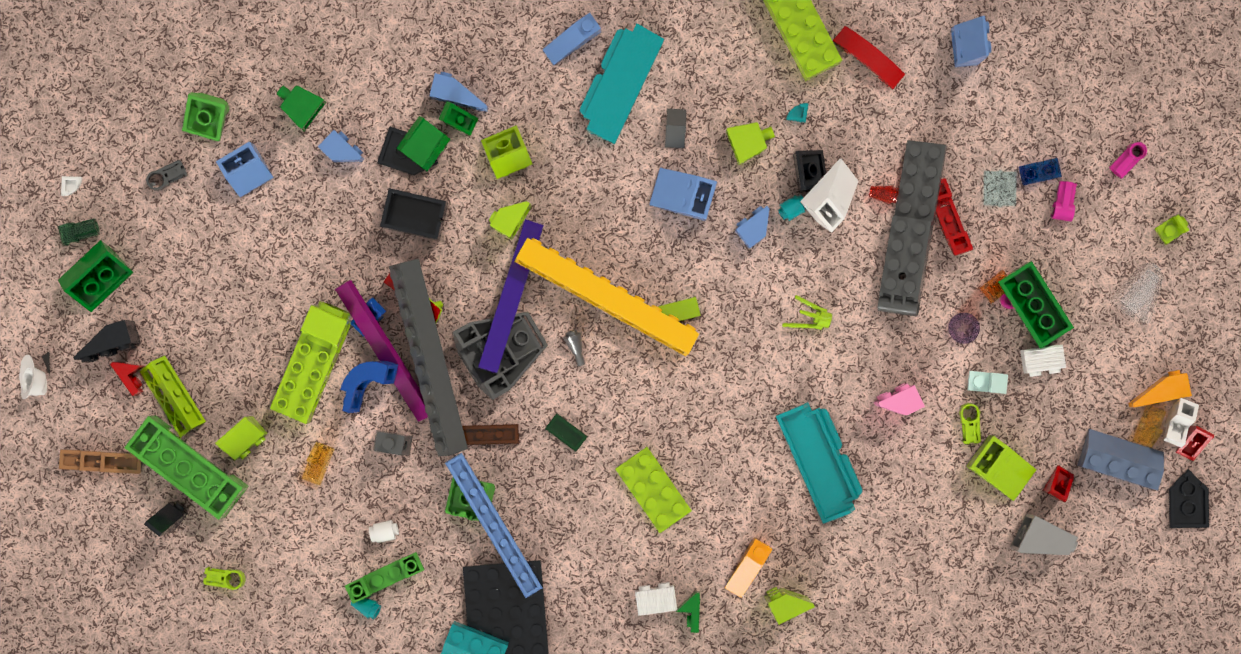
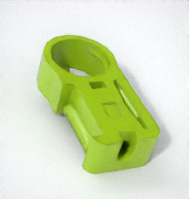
(970, 427)
(221, 578)

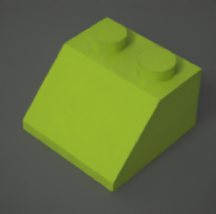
(506, 152)
(509, 218)
(242, 438)

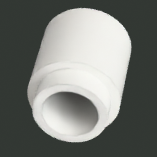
(383, 531)

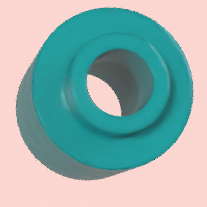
(791, 208)

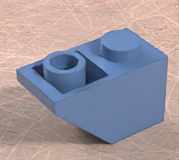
(338, 148)
(755, 228)

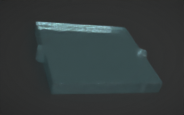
(999, 188)

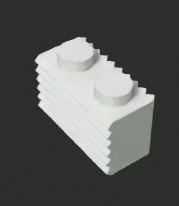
(1043, 359)
(655, 599)

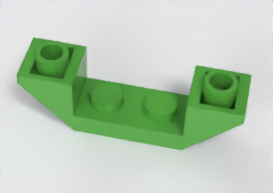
(384, 577)

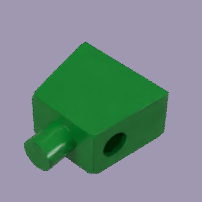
(300, 105)

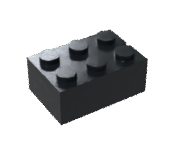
(414, 214)

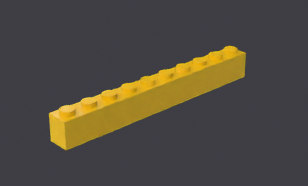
(607, 297)

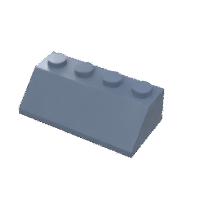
(1122, 459)

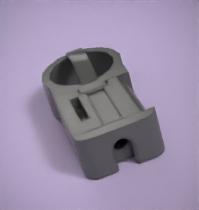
(170, 174)

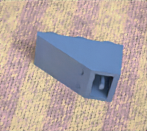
(970, 42)
(683, 193)

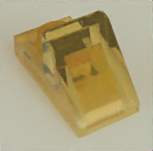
(1149, 426)
(318, 463)

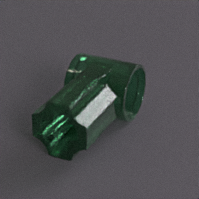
(78, 231)

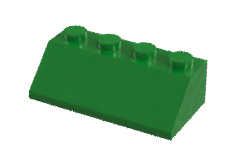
(1035, 304)

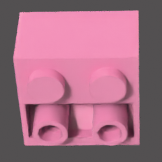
(902, 401)

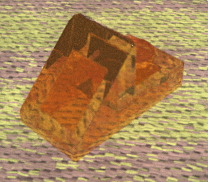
(991, 289)

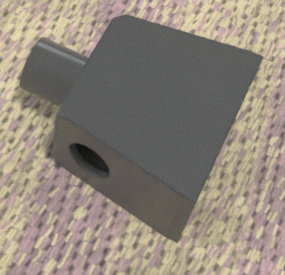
(392, 443)

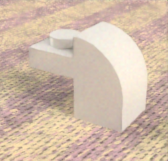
(1179, 420)

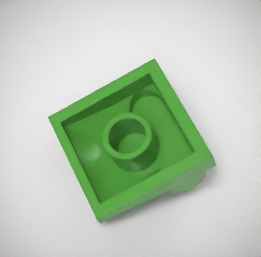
(205, 115)

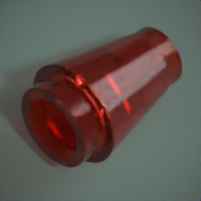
(886, 194)

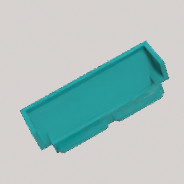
(616, 90)
(817, 455)

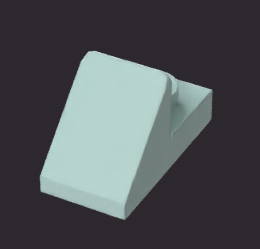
(987, 382)

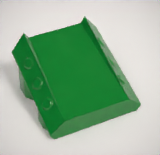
(423, 143)

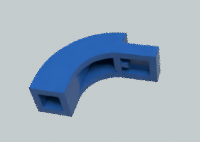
(359, 378)

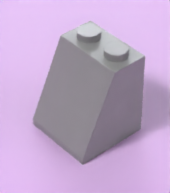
(1042, 537)

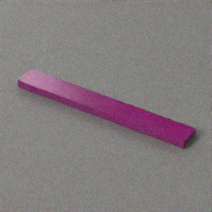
(382, 347)

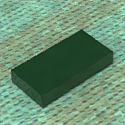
(566, 432)

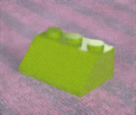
(786, 604)

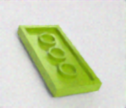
(653, 489)

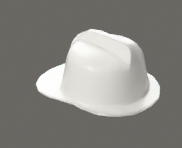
(32, 380)

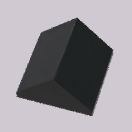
(809, 168)

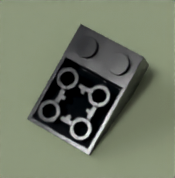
(110, 339)

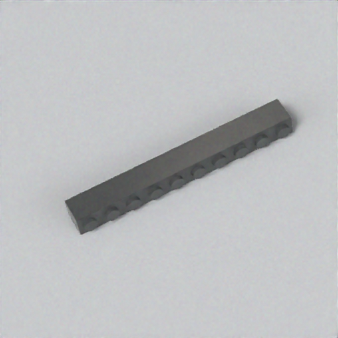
(428, 357)

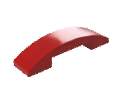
(869, 56)
(950, 222)

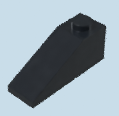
(167, 518)

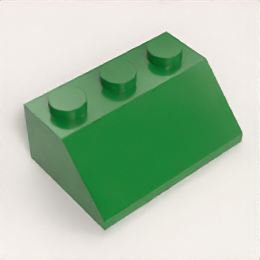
(95, 276)

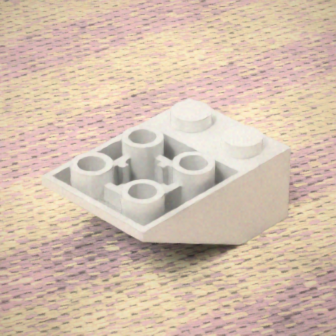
(831, 196)

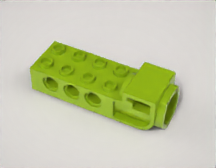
(312, 362)

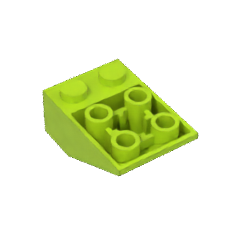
(1001, 467)

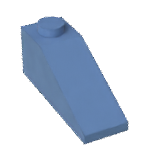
(572, 38)
(448, 89)

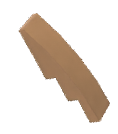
(99, 461)

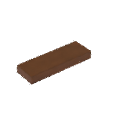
(491, 434)

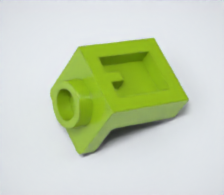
(1172, 228)

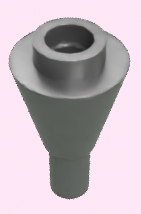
(574, 342)

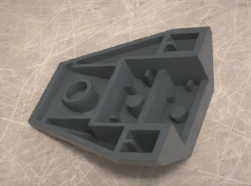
(519, 354)

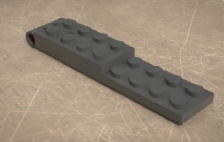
(912, 228)

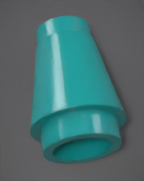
(367, 607)

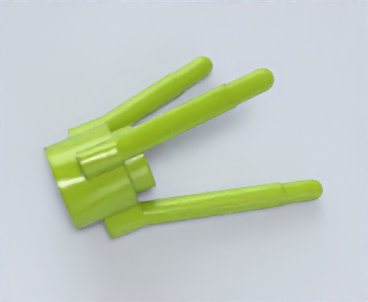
(821, 318)

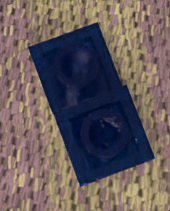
(1040, 171)

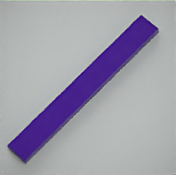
(508, 303)

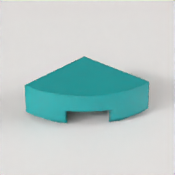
(798, 113)

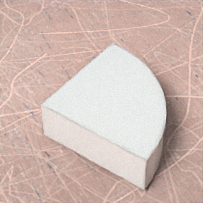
(70, 185)

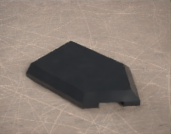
(394, 158)
(1188, 502)

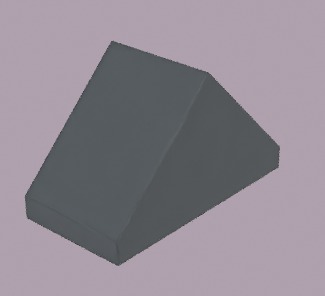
(675, 128)

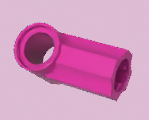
(1127, 160)
(1064, 202)

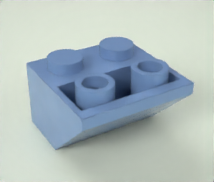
(244, 169)

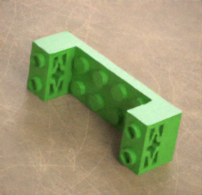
(185, 467)

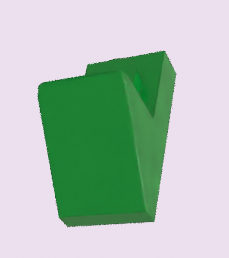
(458, 118)
(692, 606)

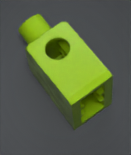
(748, 140)

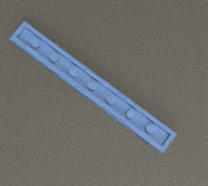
(493, 525)

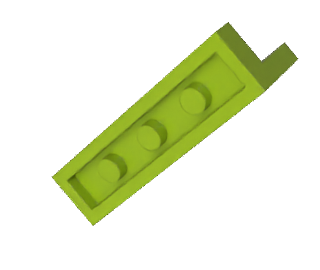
(174, 394)

